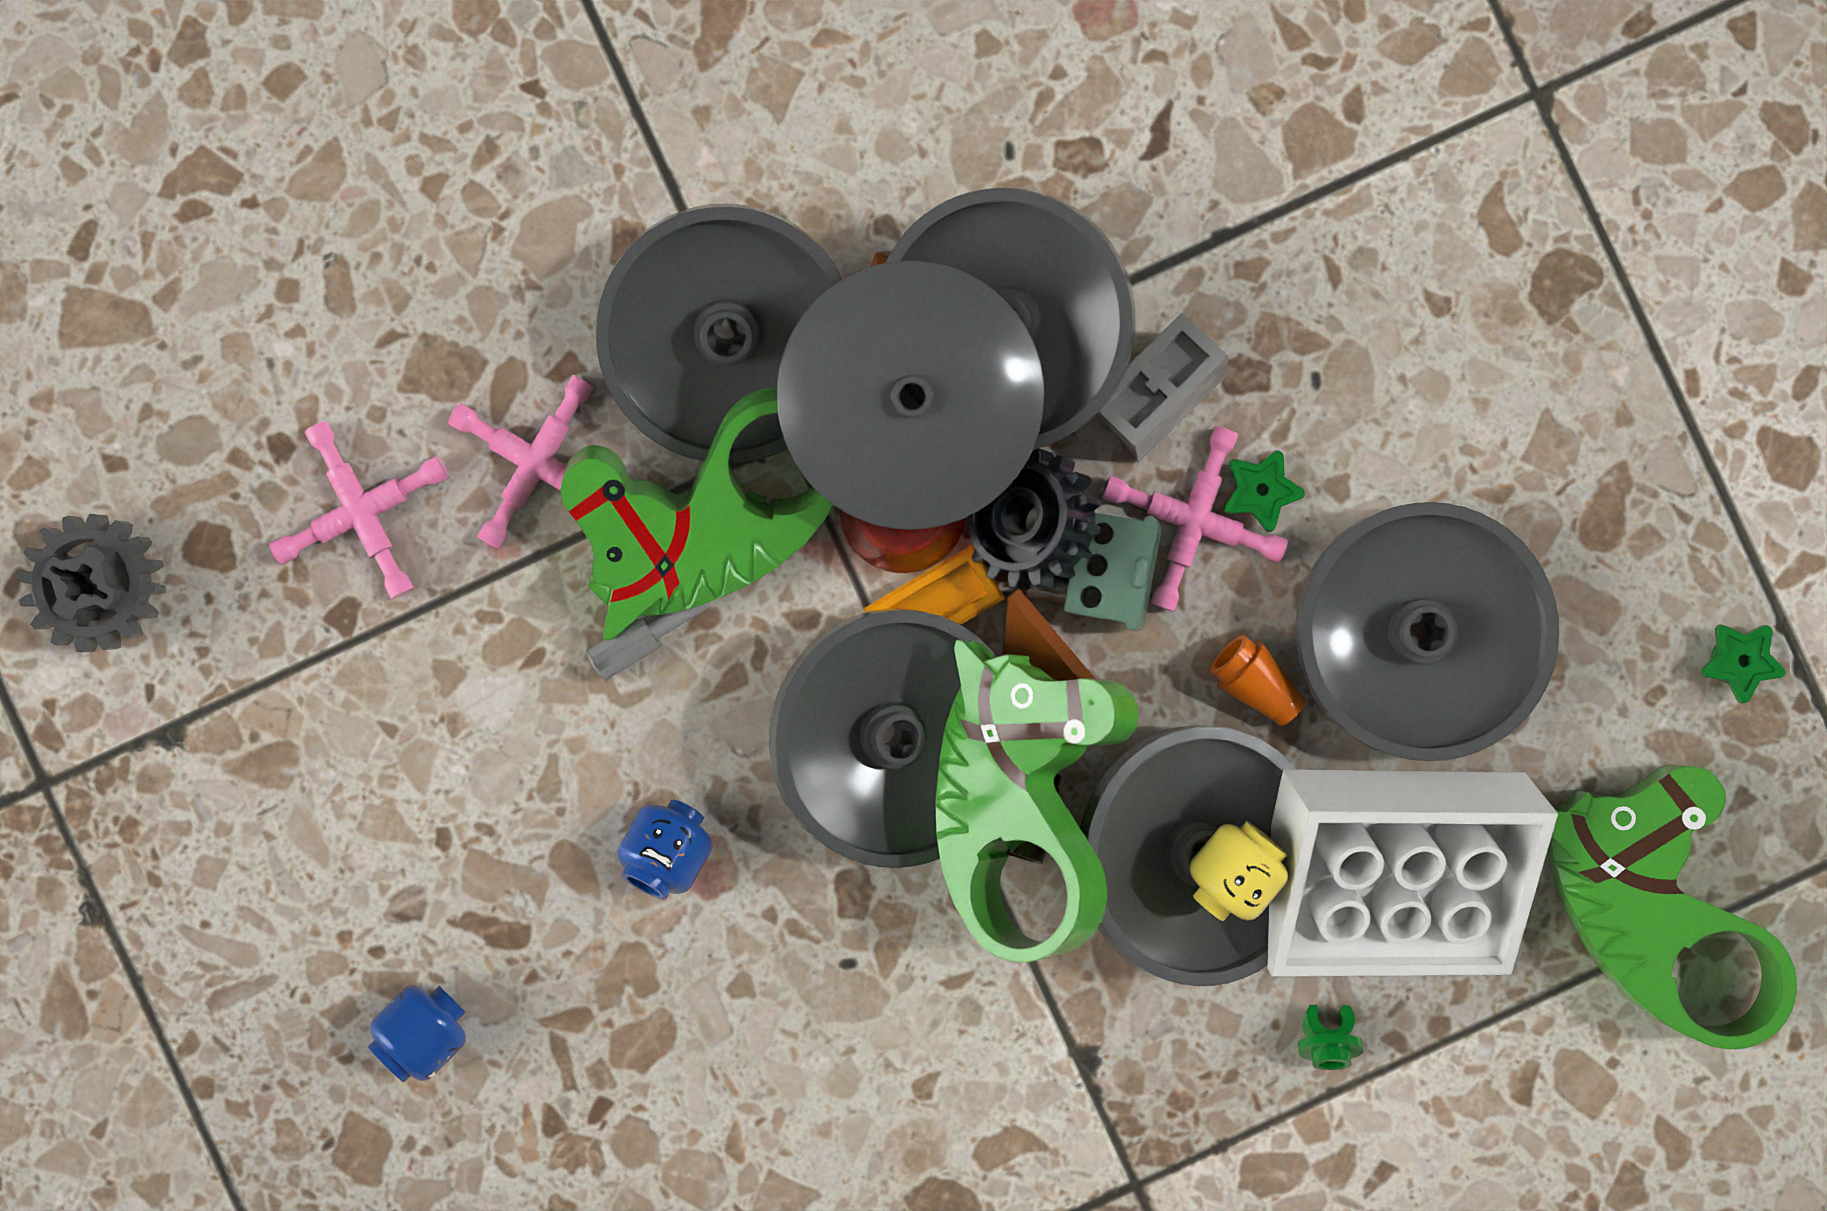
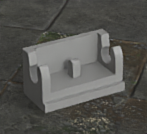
(1163, 386)

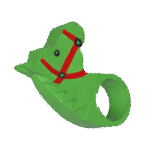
(687, 549)

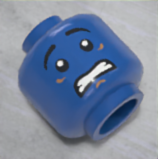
(664, 849)
(417, 1032)

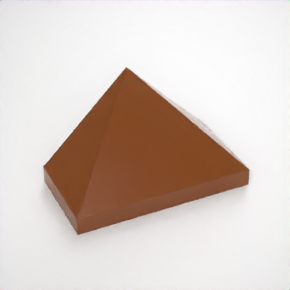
(1032, 636)

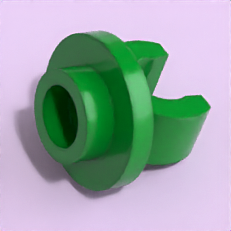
(1329, 1047)

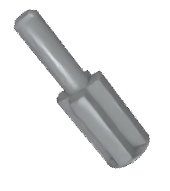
(636, 642)

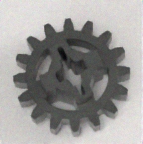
(66, 596)

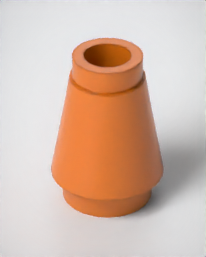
(1257, 680)

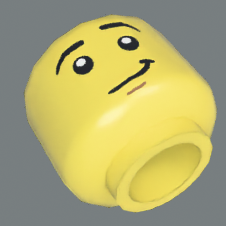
(1238, 872)

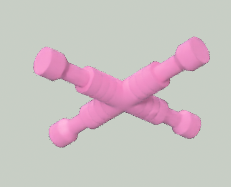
(533, 460)
(359, 510)
(1194, 518)

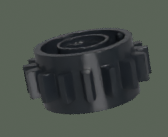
(1060, 532)

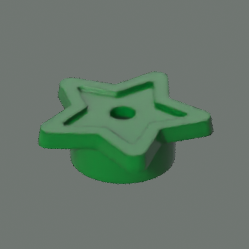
(1245, 496)
(1725, 664)

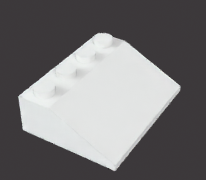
(1405, 871)

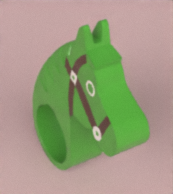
(998, 790)
(1617, 881)

